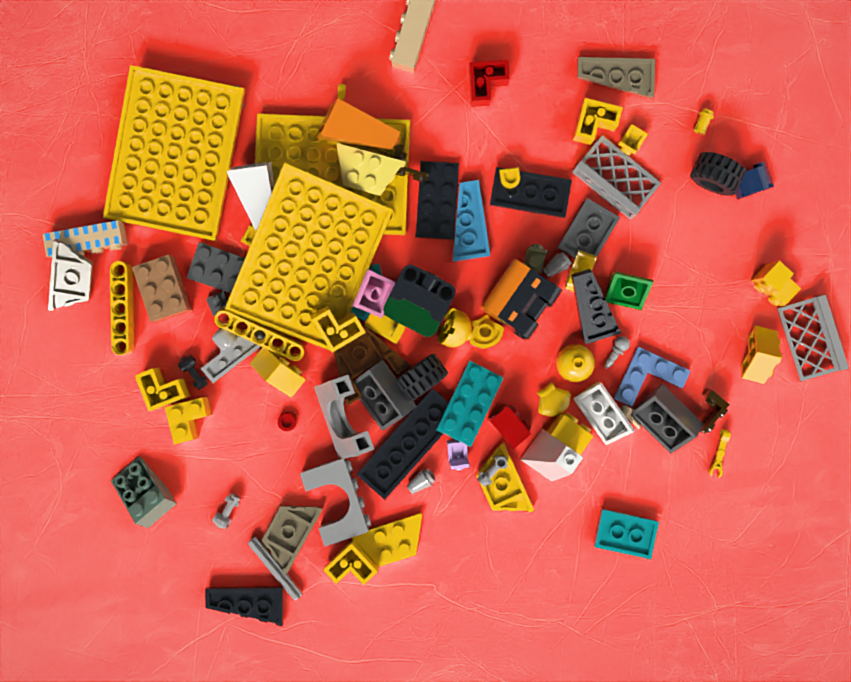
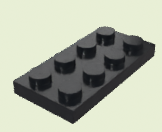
(533, 194)
(437, 201)

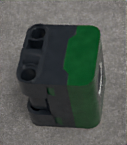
(419, 300)

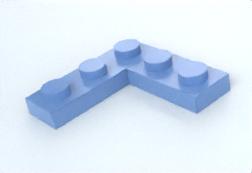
(643, 363)

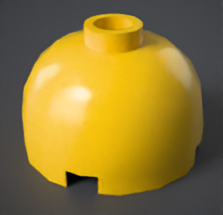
(456, 329)
(575, 363)

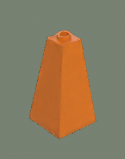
(354, 127)

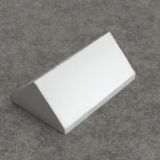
(603, 413)

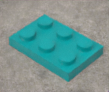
(626, 534)

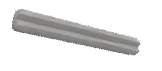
(274, 567)

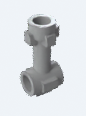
(500, 463)
(221, 519)

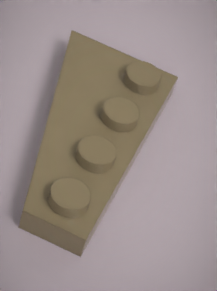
(624, 74)

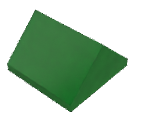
(628, 290)

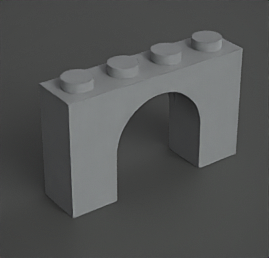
(345, 439)
(355, 521)

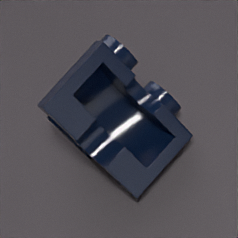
(755, 181)

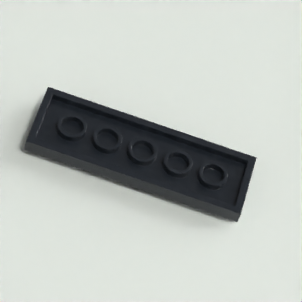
(405, 446)

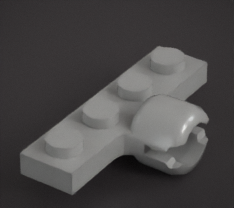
(232, 352)

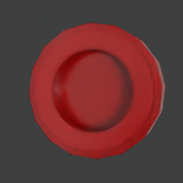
(287, 421)

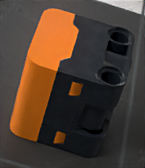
(520, 299)

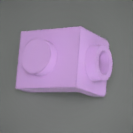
(457, 455)

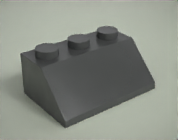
(383, 396)
(667, 419)

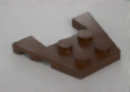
(362, 355)

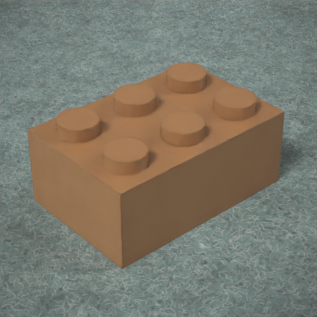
(162, 288)

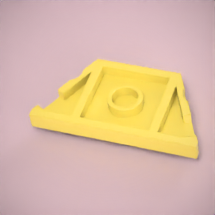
(366, 169)

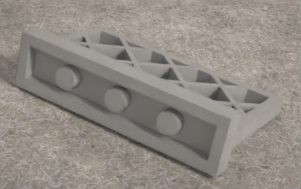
(609, 191)
(829, 332)

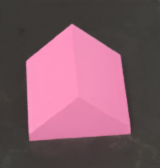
(373, 293)

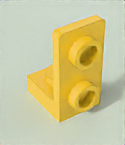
(385, 327)

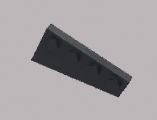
(254, 602)

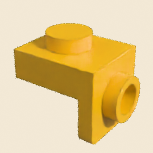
(632, 140)

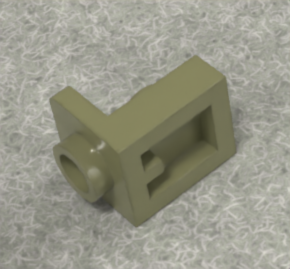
(535, 257)

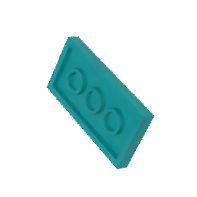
(469, 403)

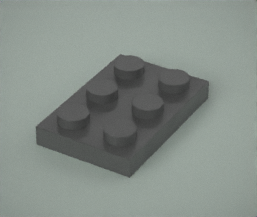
(588, 230)
(215, 267)

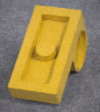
(581, 262)

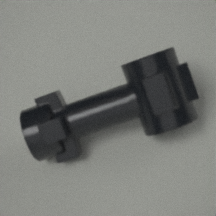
(187, 364)

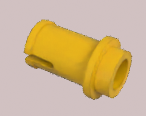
(703, 121)

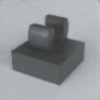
(217, 301)

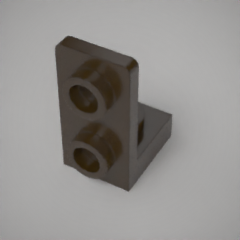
(400, 154)
(713, 400)

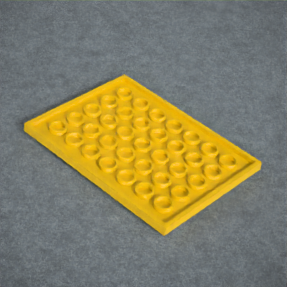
(293, 142)
(173, 152)
(307, 254)

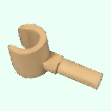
(627, 412)

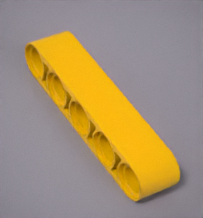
(116, 300)
(266, 341)

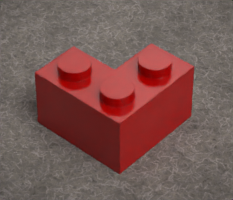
(483, 76)
(510, 426)

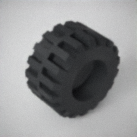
(717, 173)
(422, 377)

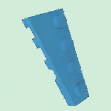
(470, 229)

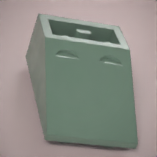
(143, 493)

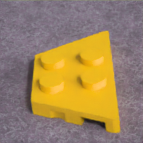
(506, 489)
(391, 540)

